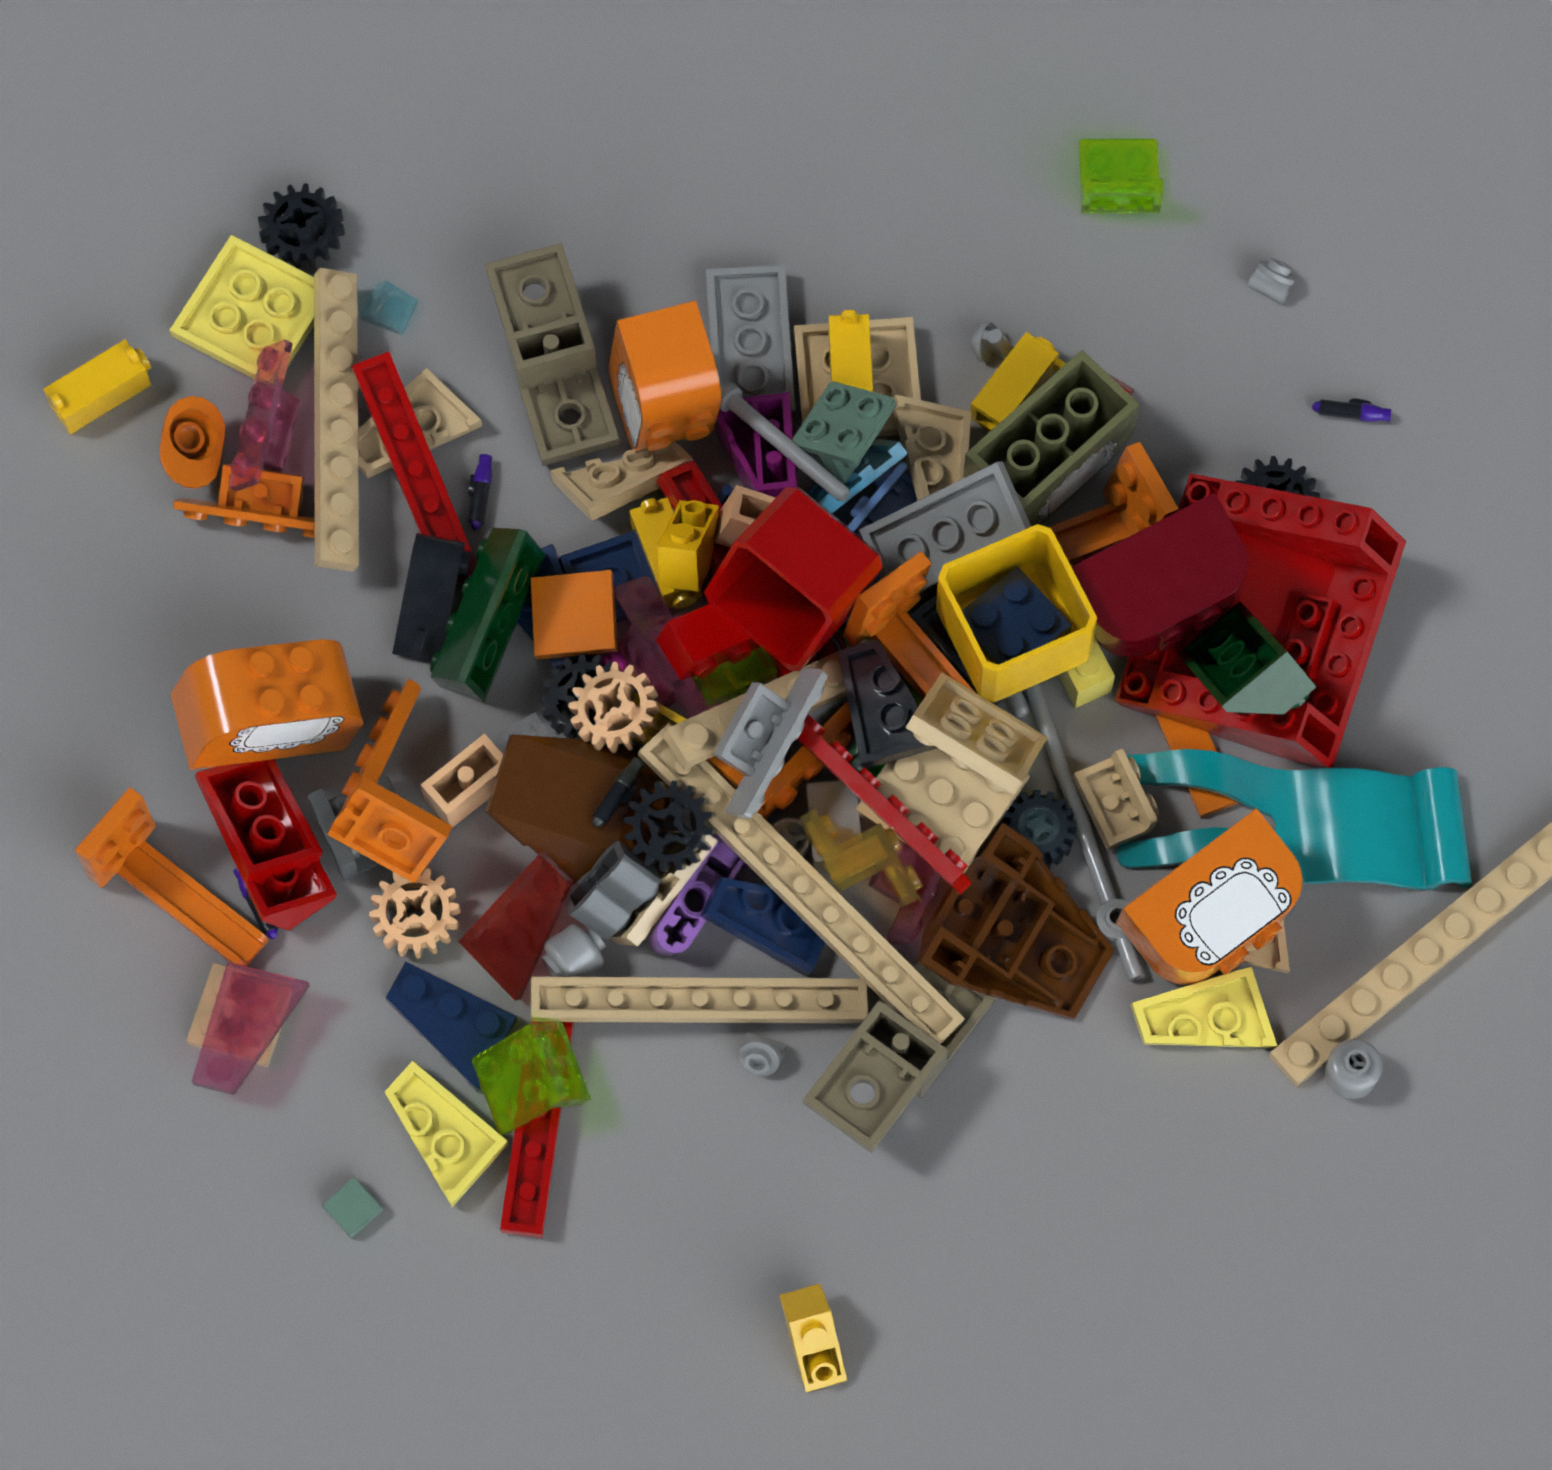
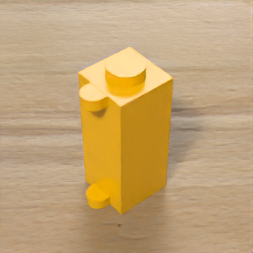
(850, 349)
(1016, 379)
(98, 386)
(650, 523)

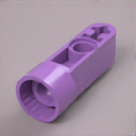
(701, 883)

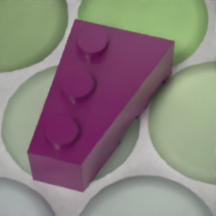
(753, 457)

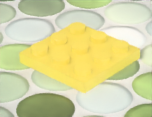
(246, 306)

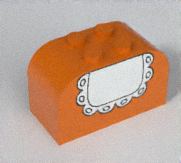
(664, 377)
(266, 703)
(1216, 904)

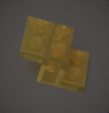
(861, 856)

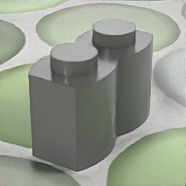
(612, 890)

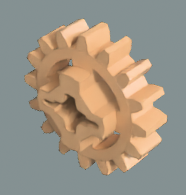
(620, 723)
(405, 926)

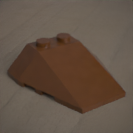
(552, 790)
(1016, 932)

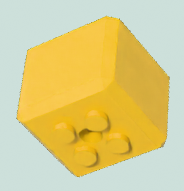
(1045, 564)

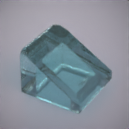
(389, 307)

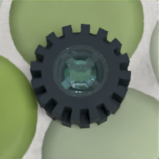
(1041, 816)

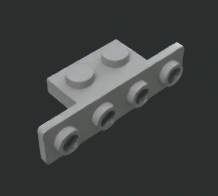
(762, 735)

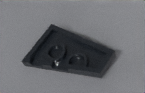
(878, 705)

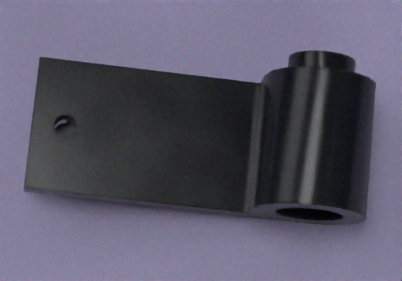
(429, 595)

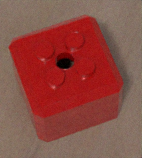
(793, 577)

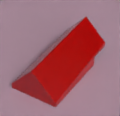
(268, 840)

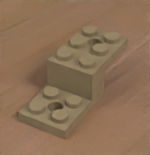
(552, 354)
(894, 1061)

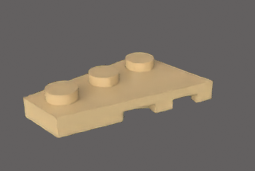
(935, 442)

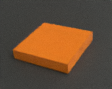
(574, 614)

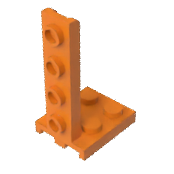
(1135, 502)
(884, 616)
(799, 768)
(381, 821)
(120, 848)

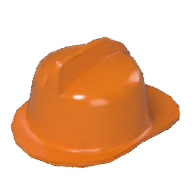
(192, 442)

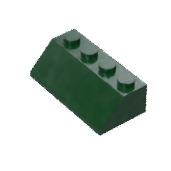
(487, 613)
(1246, 666)

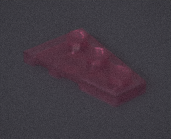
(243, 1024)

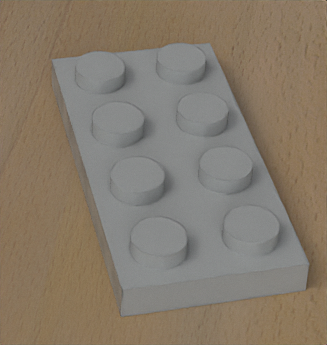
(751, 329)
(949, 522)

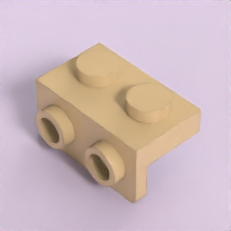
(1117, 799)

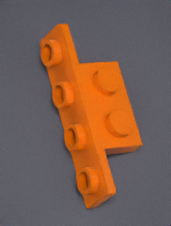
(272, 502)

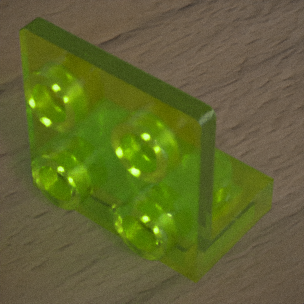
(1119, 176)
(530, 1075)

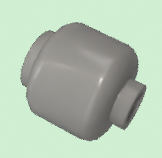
(573, 952)
(1346, 1079)

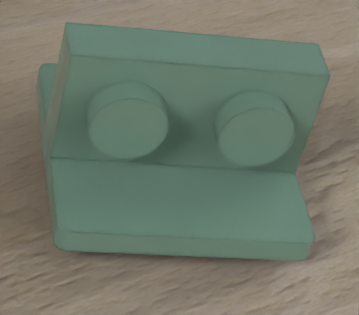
(844, 426)

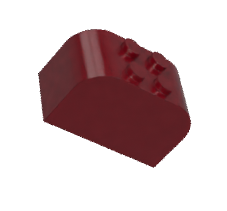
(1165, 580)

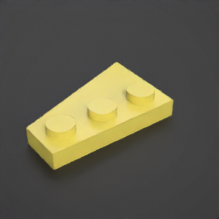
(1207, 1013)
(444, 1130)

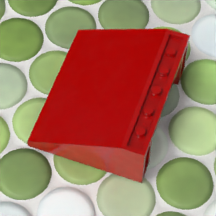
(1317, 586)

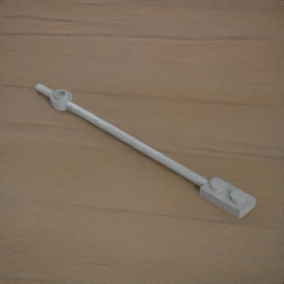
(1086, 837)

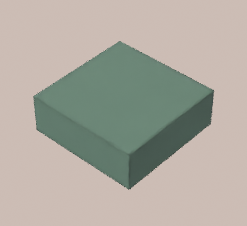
(352, 1207)

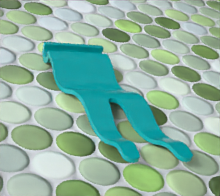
(1331, 819)

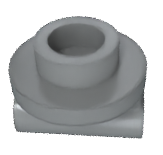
(1272, 279)
(989, 342)
(761, 1054)

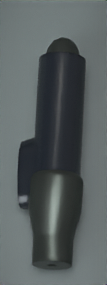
(619, 793)

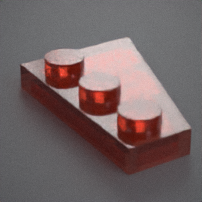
(518, 924)

